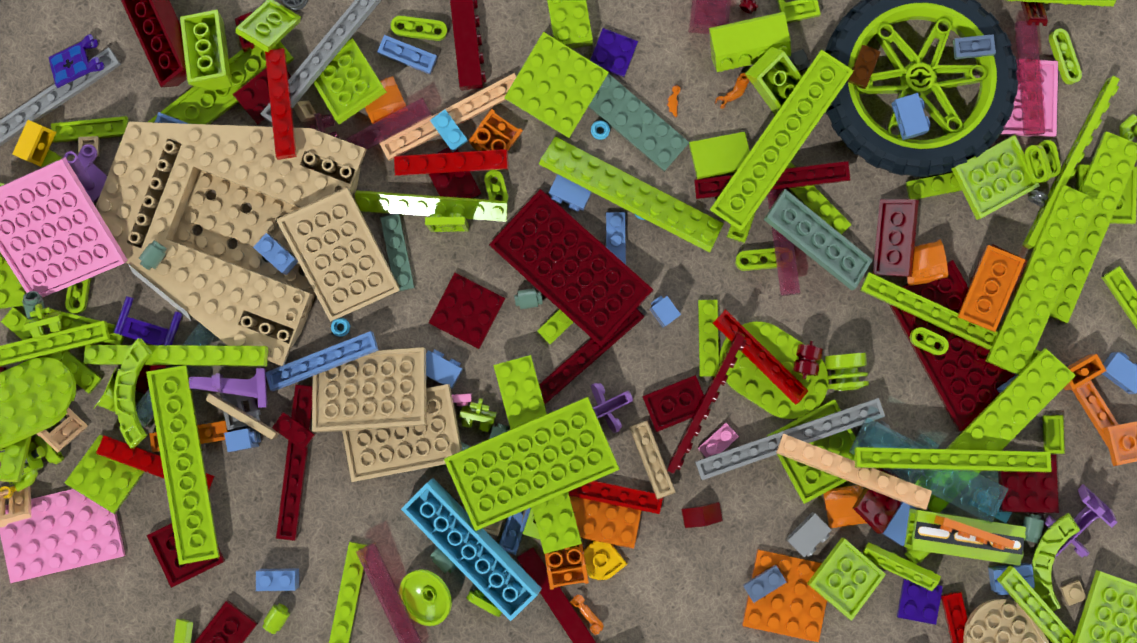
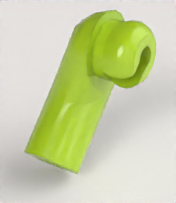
(1125, 127)

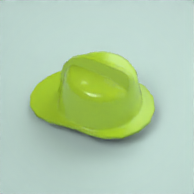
(107, 398)

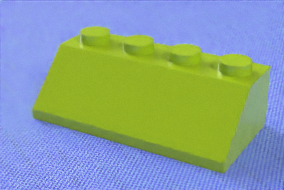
(748, 40)
(206, 50)

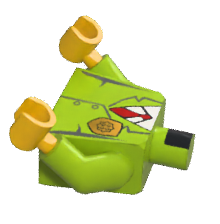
(30, 472)

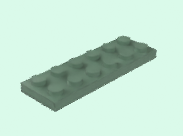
(637, 123)
(818, 239)

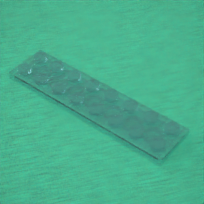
(958, 487)

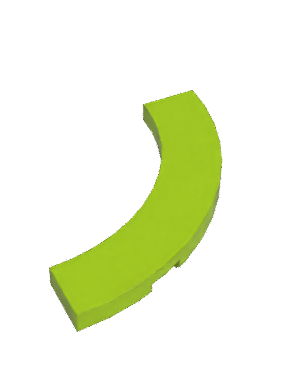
(125, 392)
(1045, 554)

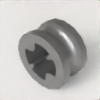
(1037, 198)

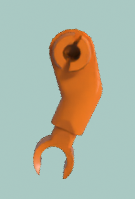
(738, 90)
(597, 625)

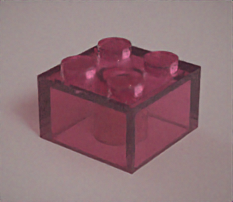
(708, 14)

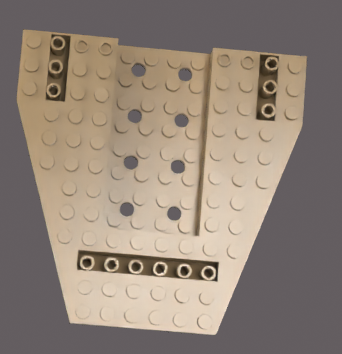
(161, 194)

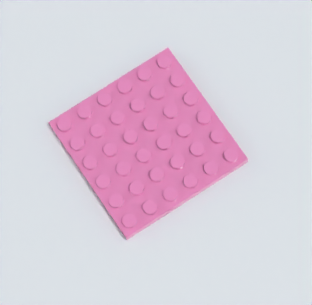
(54, 230)

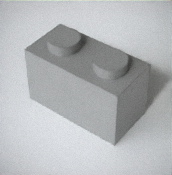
(808, 535)

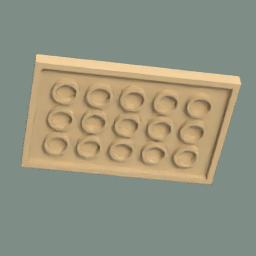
(338, 254)
(372, 392)
(404, 449)

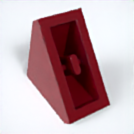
(702, 515)

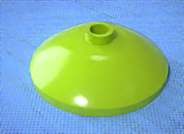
(420, 603)

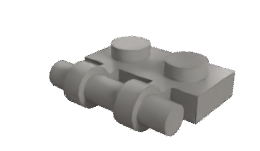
(237, 400)

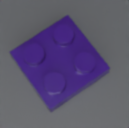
(614, 52)
(919, 603)

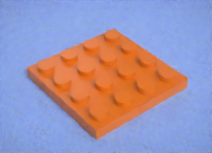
(791, 608)

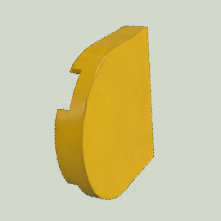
(602, 560)

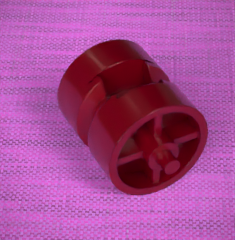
(808, 359)

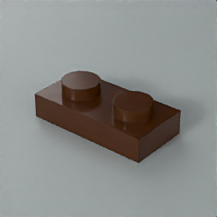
(864, 66)

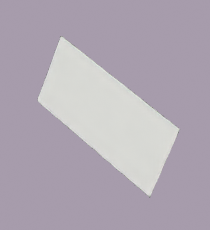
(159, 292)

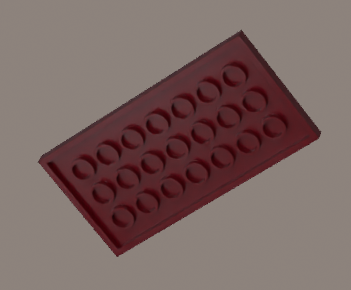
(571, 268)
(962, 373)

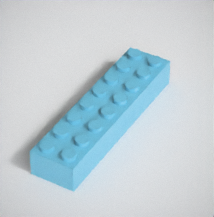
(470, 550)

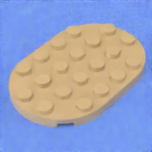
(1001, 623)

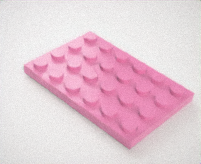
(60, 536)

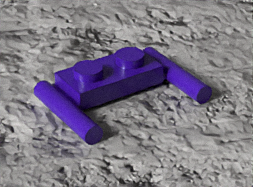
(148, 332)

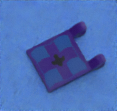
(74, 63)

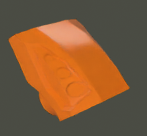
(387, 103)
(494, 134)
(928, 263)
(840, 504)
(566, 567)

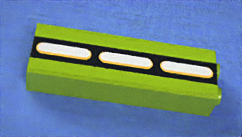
(927, 536)

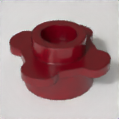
(748, 6)

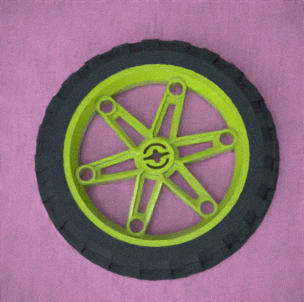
(970, 138)

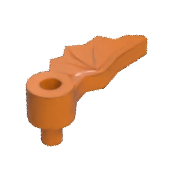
(673, 103)

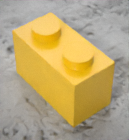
(34, 143)

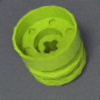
(846, 371)

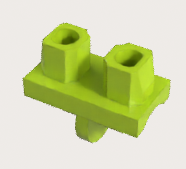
(35, 324)
(477, 412)

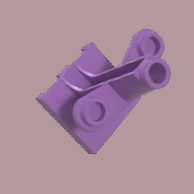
(89, 175)
(251, 387)
(605, 408)
(1094, 509)

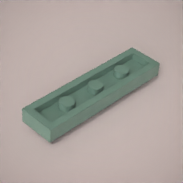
(397, 251)

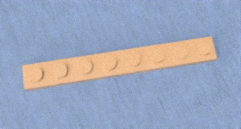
(459, 113)
(845, 469)

